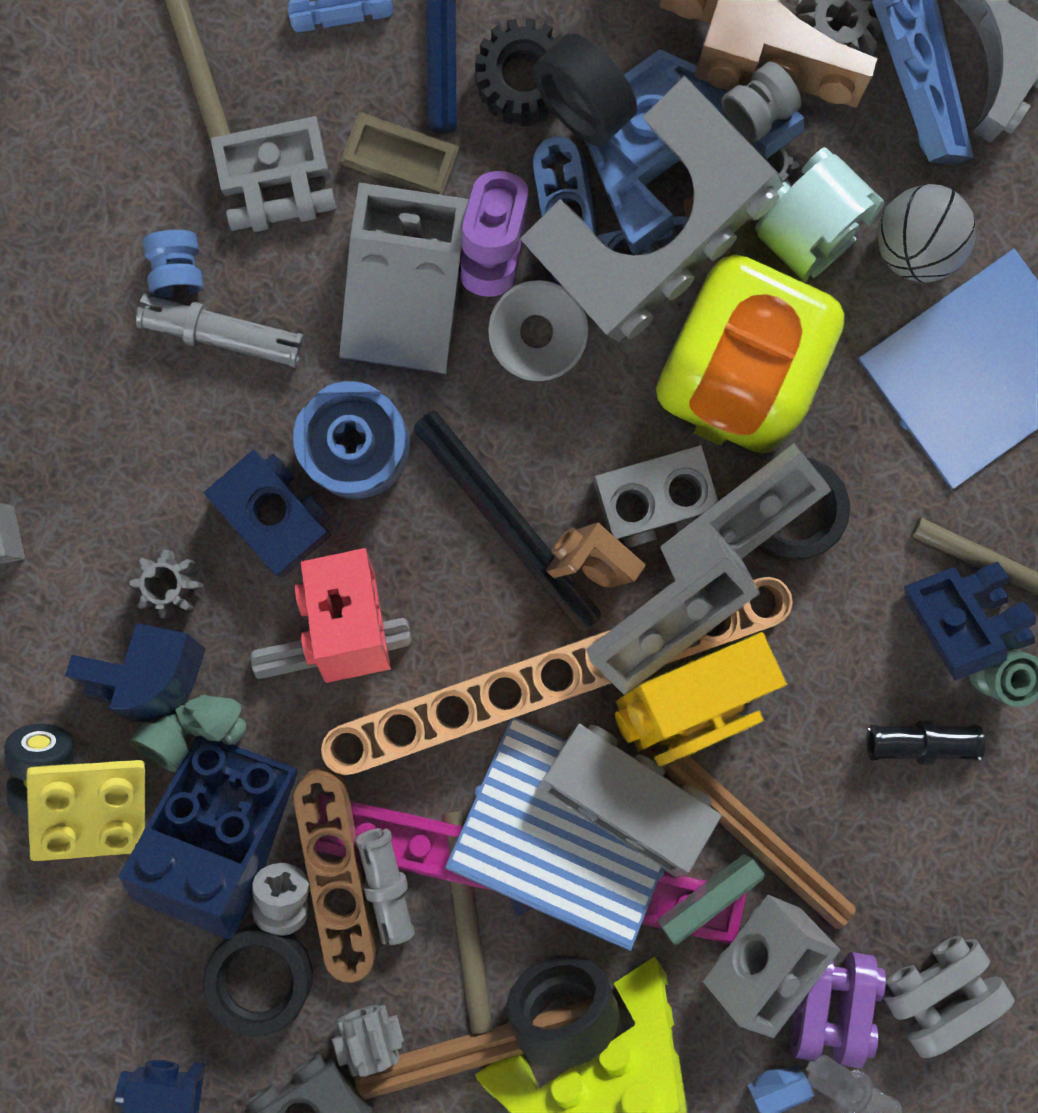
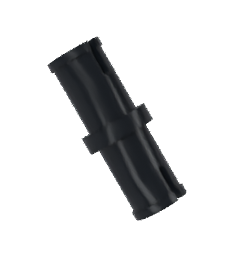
(925, 742)

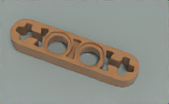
(329, 875)

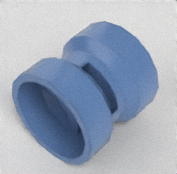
(172, 262)

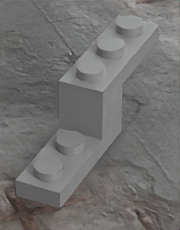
(708, 570)

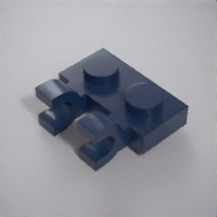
(957, 625)

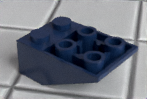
(210, 836)

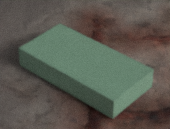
(710, 898)

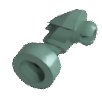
(207, 716)

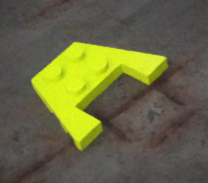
(630, 1076)

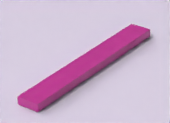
(424, 849)

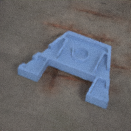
(639, 156)

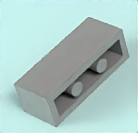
(631, 799)

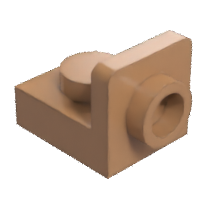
(600, 553)

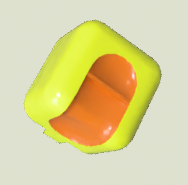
(750, 355)

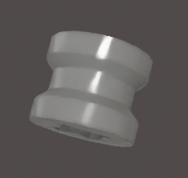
(287, 911)

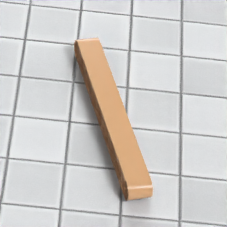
(534, 694)

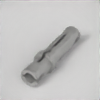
(198, 325)

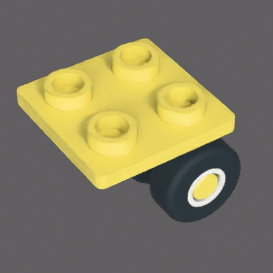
(70, 805)

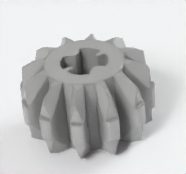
(856, 16)

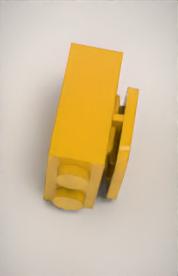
(700, 700)

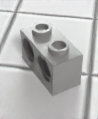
(651, 483)

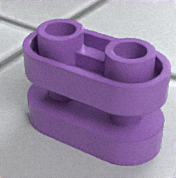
(493, 233)
(854, 1034)

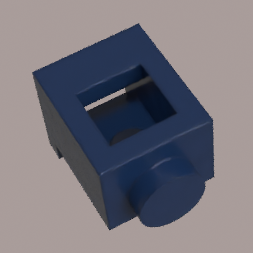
(160, 1088)

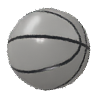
(926, 233)

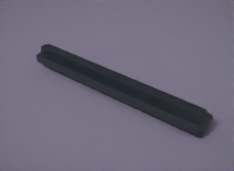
(505, 519)

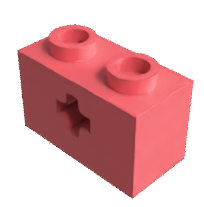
(357, 640)

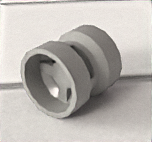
(762, 101)

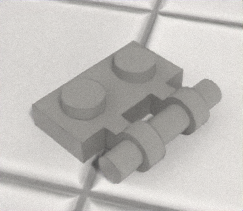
(271, 158)

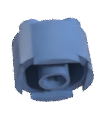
(330, 419)

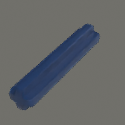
(441, 66)

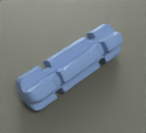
(332, 13)

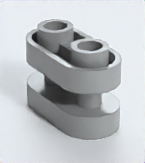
(957, 967)

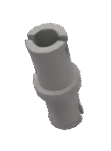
(385, 886)

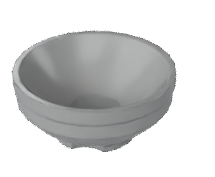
(567, 323)

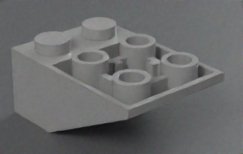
(402, 278)

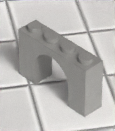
(729, 188)

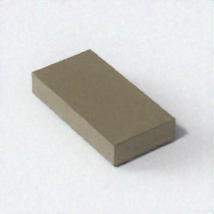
(400, 155)

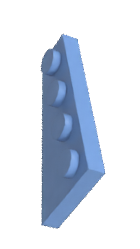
(927, 77)

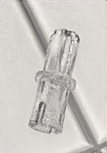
(849, 1089)

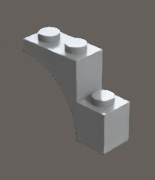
(1012, 62)

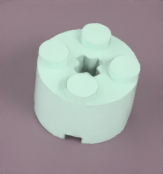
(818, 215)

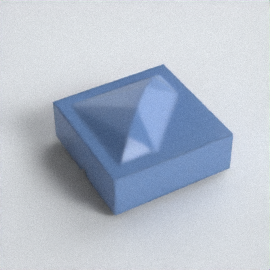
(780, 1089)

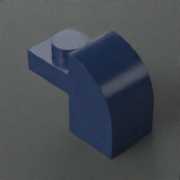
(153, 678)

